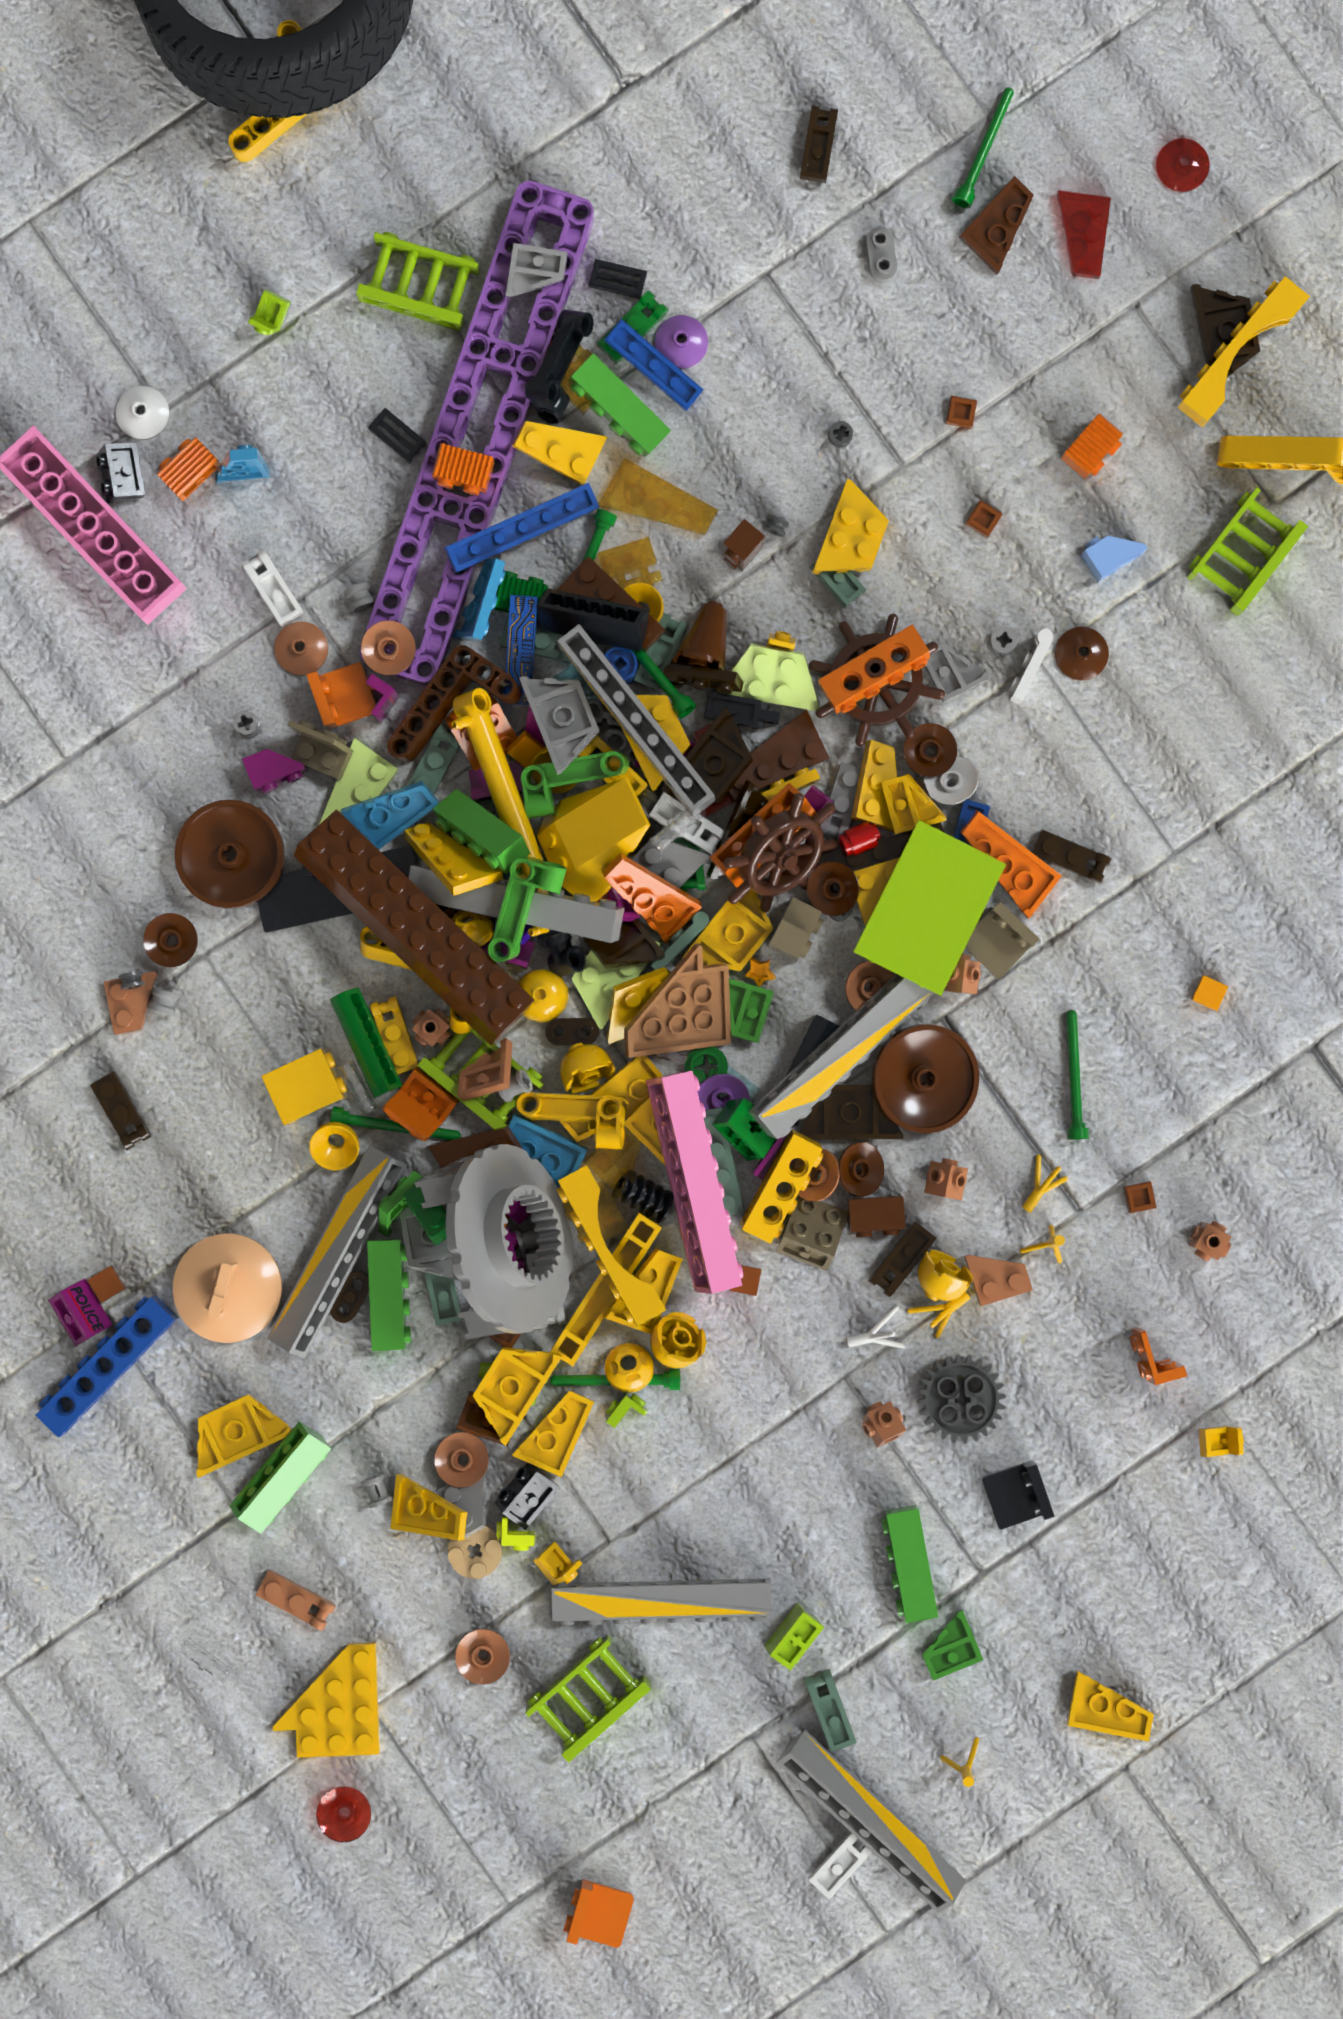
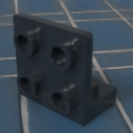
(1017, 1495)

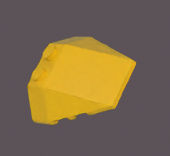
(591, 833)

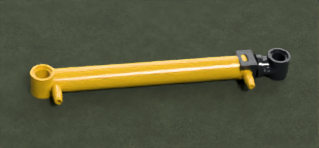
(474, 714)

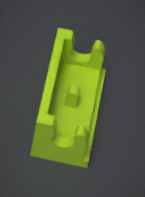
(793, 1636)

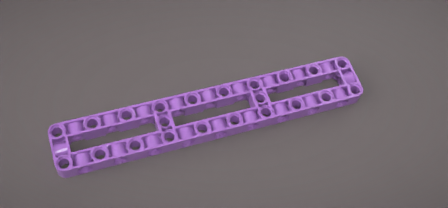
(401, 573)

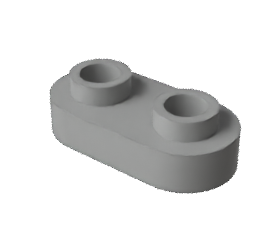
(881, 253)

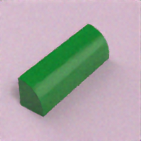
(365, 1042)

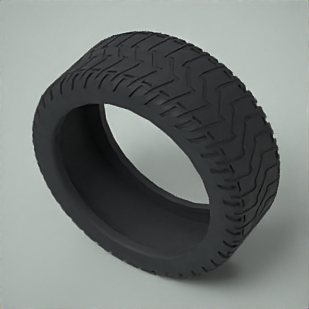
(279, 73)

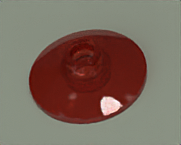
(1178, 176)
(341, 1827)

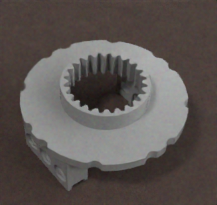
(477, 1199)

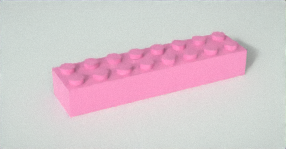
(90, 525)
(694, 1182)

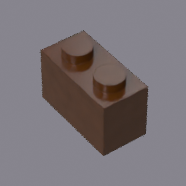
(742, 545)
(876, 1214)

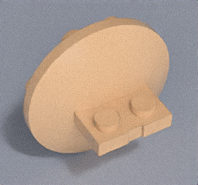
(227, 1287)

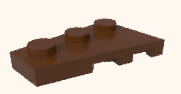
(996, 226)
(454, 1149)

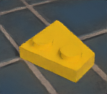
(909, 804)

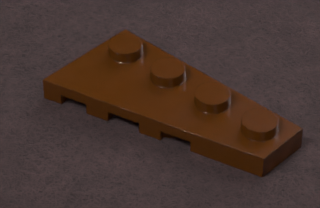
(594, 582)
(783, 755)

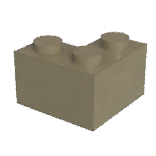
(795, 930)

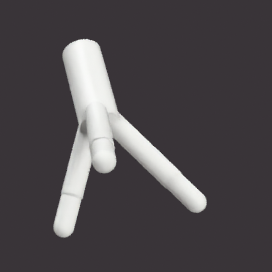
(870, 1336)

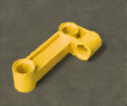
(579, 1108)

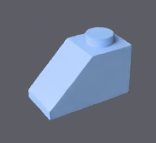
(1110, 554)

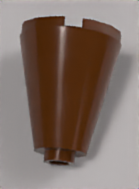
(705, 639)

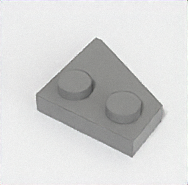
(534, 268)
(953, 672)
(470, 1500)

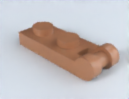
(295, 1599)

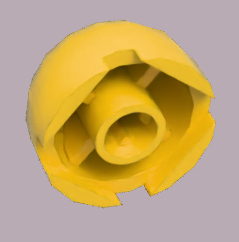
(548, 992)
(584, 1067)
(941, 1277)
(677, 1340)

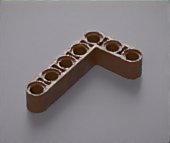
(436, 690)

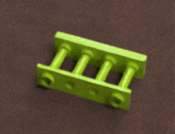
(424, 307)
(1273, 554)
(435, 1066)
(613, 1706)

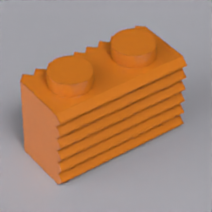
(1092, 446)
(188, 468)
(463, 469)

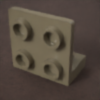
(320, 750)
(1000, 940)
(813, 1233)

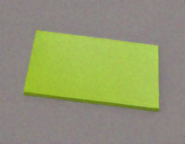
(929, 908)

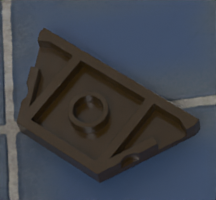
(1217, 318)
(719, 756)
(747, 805)
(887, 850)
(632, 948)
(849, 1114)

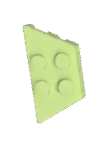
(776, 677)
(596, 985)

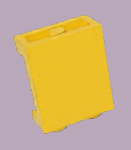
(304, 1086)

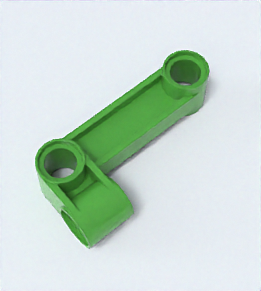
(539, 798)
(518, 900)

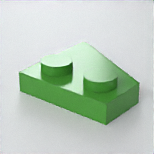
(748, 1010)
(393, 1205)
(952, 1649)

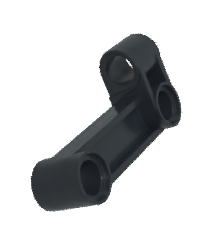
(545, 388)

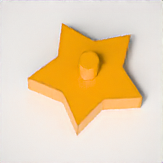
(760, 971)

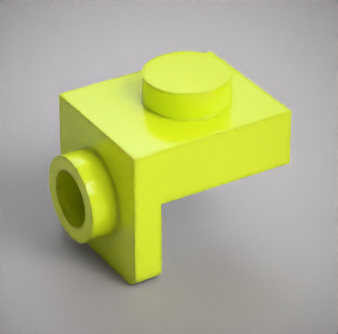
(518, 1539)

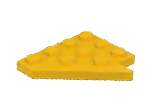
(339, 1708)

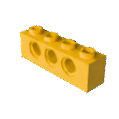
(793, 1147)

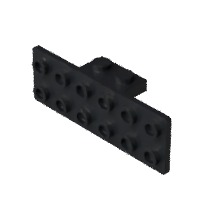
(303, 899)

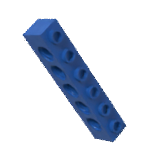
(62, 1420)

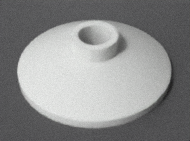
(149, 423)
(961, 773)

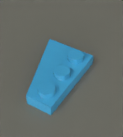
(242, 465)
(485, 600)
(391, 813)
(552, 1150)

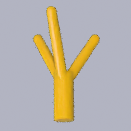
(1046, 1186)
(1053, 1242)
(947, 1308)
(965, 1770)

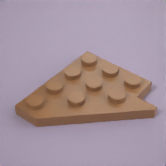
(684, 1011)

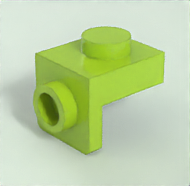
(269, 313)
(618, 1409)

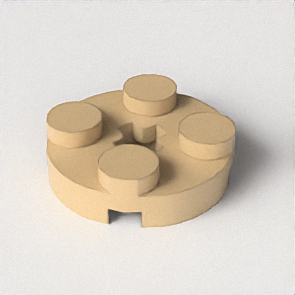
(477, 1566)

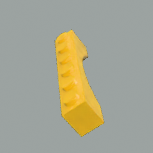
(1277, 310)
(638, 1296)
(600, 1297)

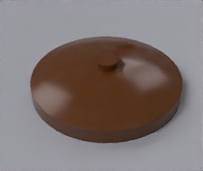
(229, 854)
(925, 1078)

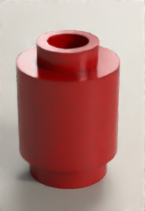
(859, 838)

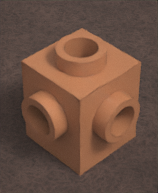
(965, 976)
(441, 1032)
(946, 1179)
(1200, 1241)
(883, 1423)

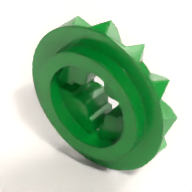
(714, 1056)

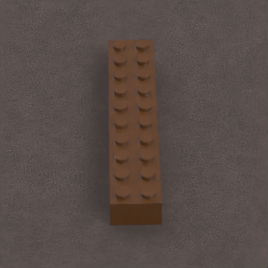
(413, 927)

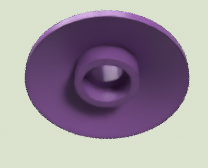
(682, 354)
(721, 1083)

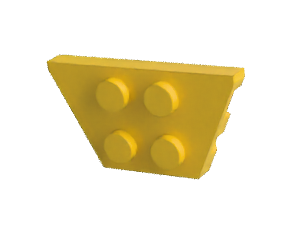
(852, 534)
(662, 712)
(735, 933)
(629, 999)
(513, 1386)
(236, 1432)

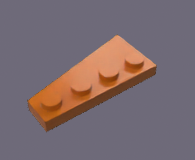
(1025, 875)
(657, 900)

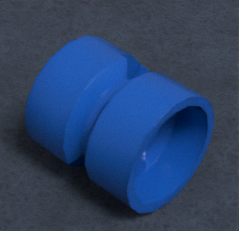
(624, 663)

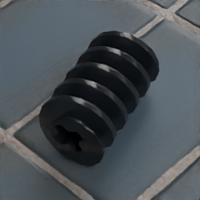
(644, 1193)

